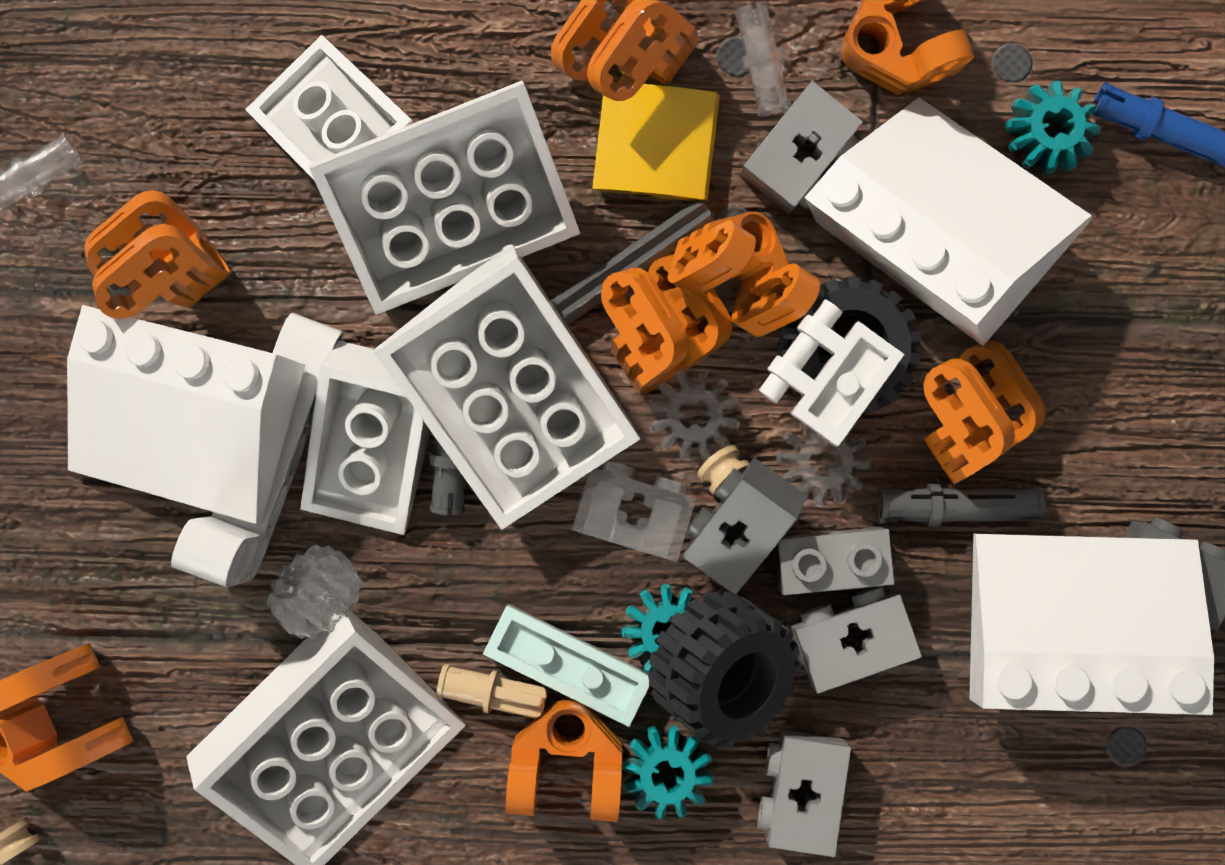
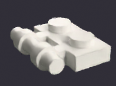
(845, 383)

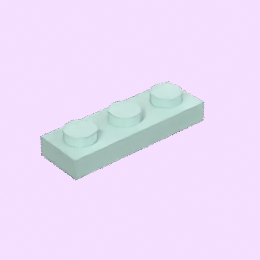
(568, 665)

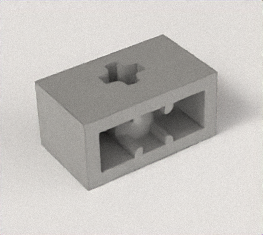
(811, 118)
(833, 560)
(886, 644)
(815, 822)

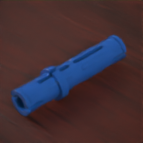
(1160, 123)

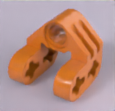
(639, 39)
(927, 65)
(746, 250)
(152, 259)
(661, 324)
(975, 416)
(541, 733)
(27, 734)

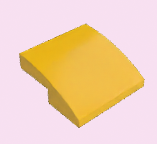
(657, 143)

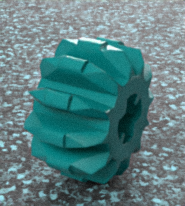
(1072, 128)
(656, 612)
(656, 787)

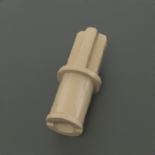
(491, 692)

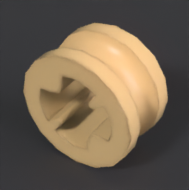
(720, 465)
(16, 840)

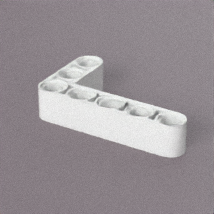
(232, 549)

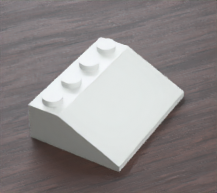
(445, 197)
(946, 217)
(507, 388)
(177, 413)
(1090, 625)
(323, 743)

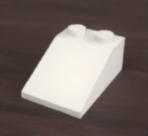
(324, 107)
(363, 443)

